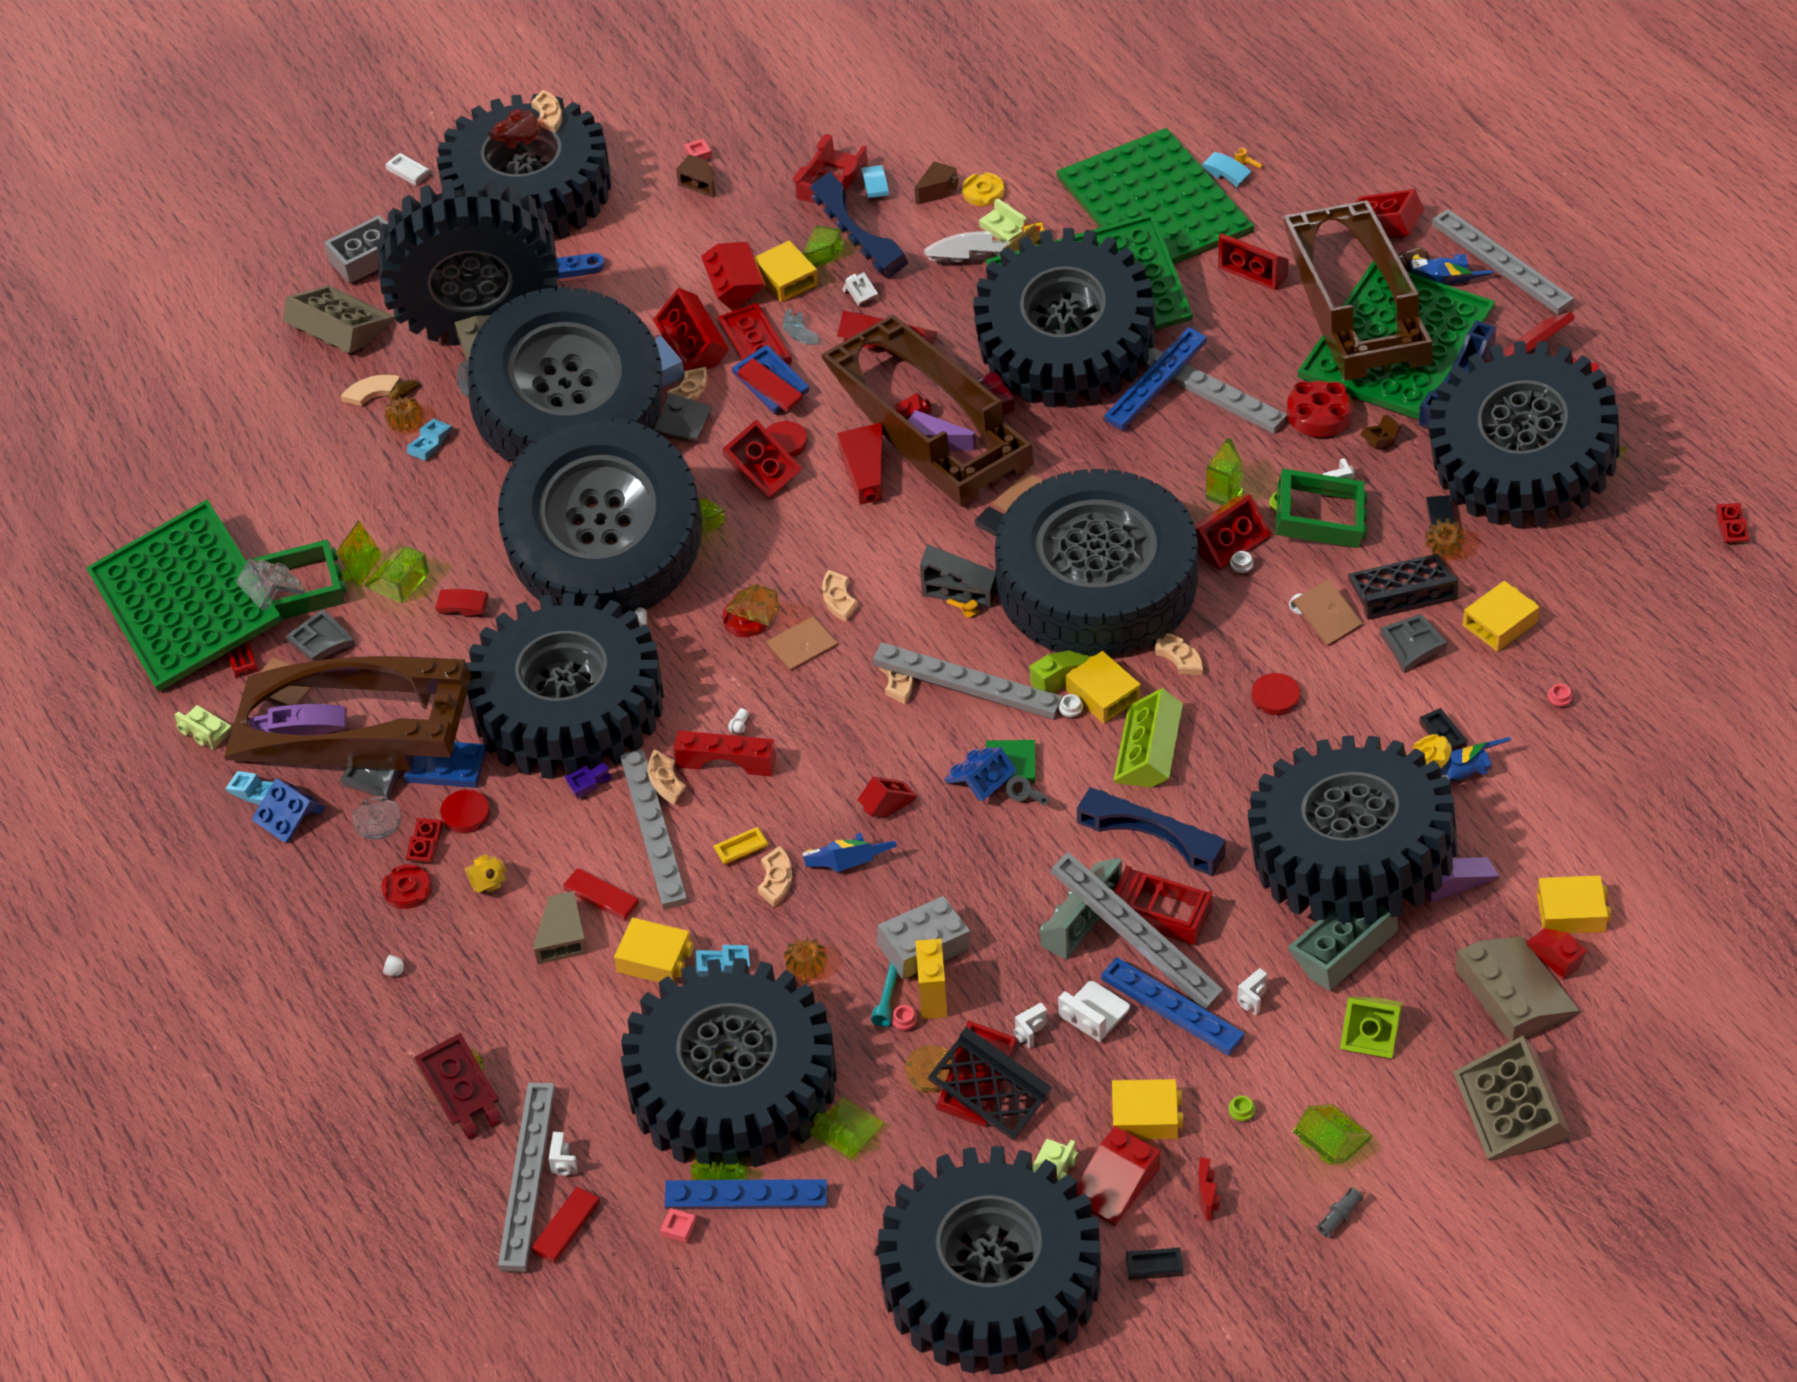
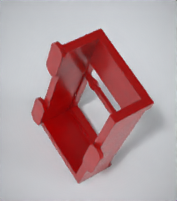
(828, 156)
(1134, 881)

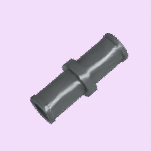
(1339, 1212)

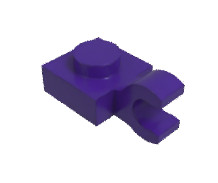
(585, 780)

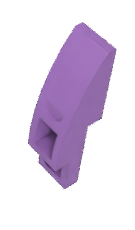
(302, 719)

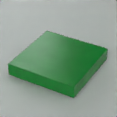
(1020, 754)

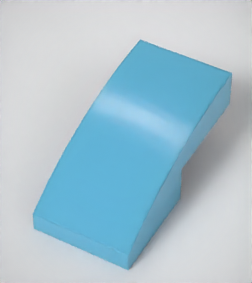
(1222, 165)
(875, 181)
(430, 439)
(248, 787)
(726, 958)

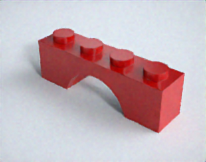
(753, 754)

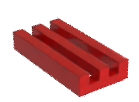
(243, 668)

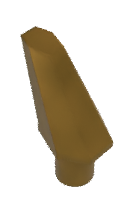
(403, 389)

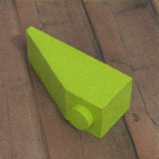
(1051, 670)

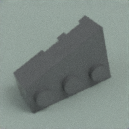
(956, 578)

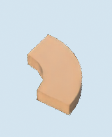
(549, 111)
(692, 384)
(370, 388)
(836, 596)
(1182, 655)
(899, 685)
(663, 778)
(777, 878)

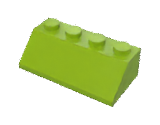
(1148, 740)

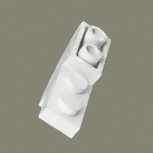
(959, 245)

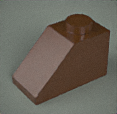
(696, 175)
(936, 183)

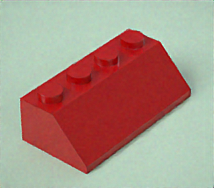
(854, 323)
(690, 331)

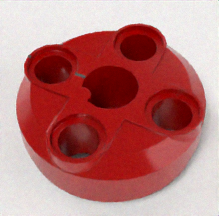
(1319, 408)

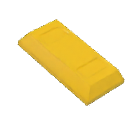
(741, 846)

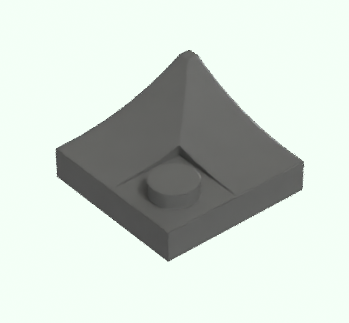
(682, 418)
(320, 637)
(1412, 641)
(372, 781)

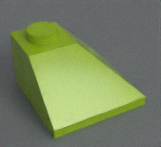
(1371, 1026)

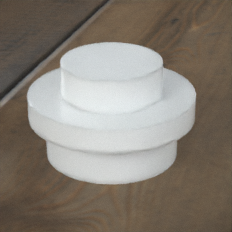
(1241, 562)
(1070, 705)

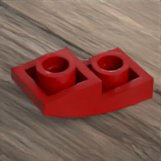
(1731, 523)
(466, 601)
(425, 840)
(1207, 1194)

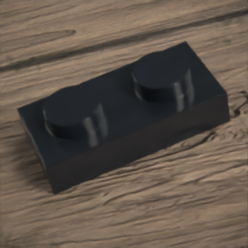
(1439, 723)

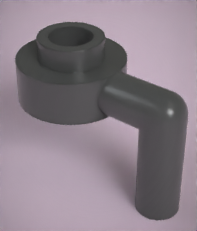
(1026, 792)

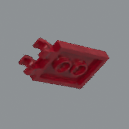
(459, 1084)

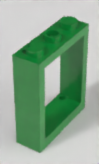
(1316, 529)
(314, 599)

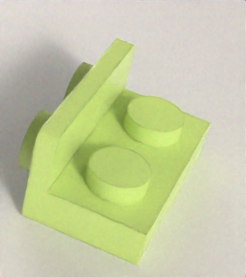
(1003, 222)
(203, 727)
(1059, 1154)

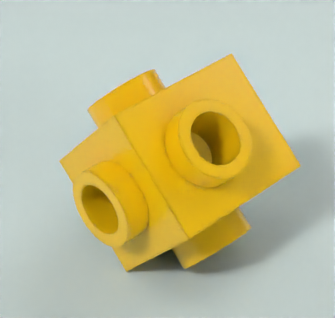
(477, 873)

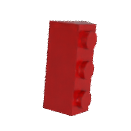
(1251, 262)
(733, 273)
(1229, 530)

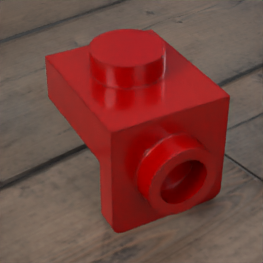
(912, 403)

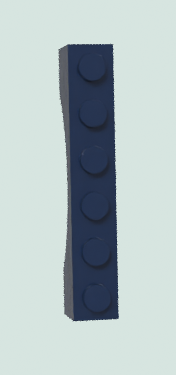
(883, 252)
(1478, 340)
(1106, 812)

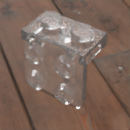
(262, 581)

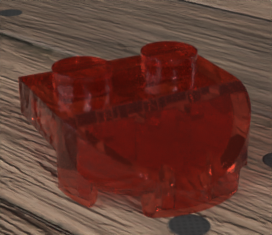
(517, 127)

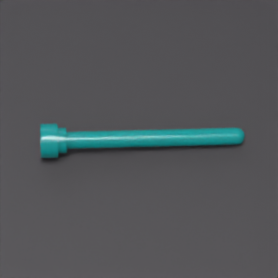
(882, 1012)

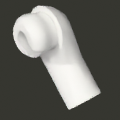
(736, 725)

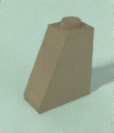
(560, 930)

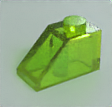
(823, 245)

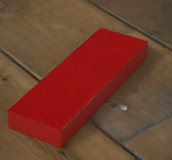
(769, 385)
(601, 894)
(565, 1225)

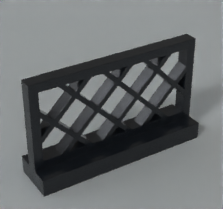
(1404, 595)
(1007, 1070)

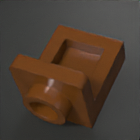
(1382, 435)

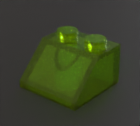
(1224, 475)
(399, 574)
(1331, 1133)

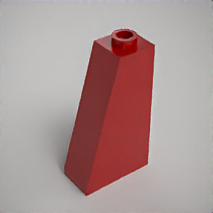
(863, 460)

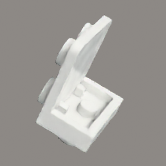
(1093, 1010)

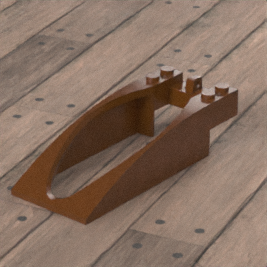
(1336, 324)
(961, 482)
(375, 747)

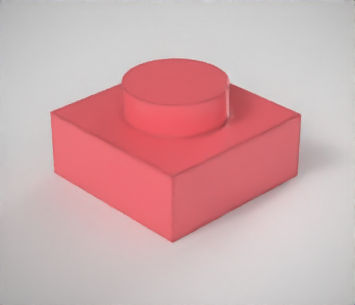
(699, 149)
(678, 1225)

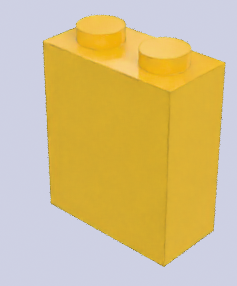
(786, 271)
(1500, 616)
(1103, 686)
(1573, 904)
(653, 951)
(931, 978)
(1147, 1108)

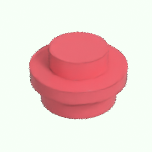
(1560, 695)
(904, 1017)

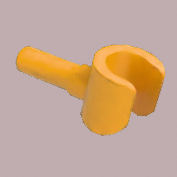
(1243, 159)
(968, 609)

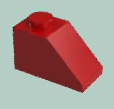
(885, 796)
(1557, 950)

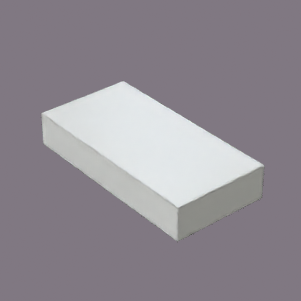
(408, 169)

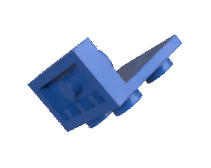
(983, 771)
(284, 809)

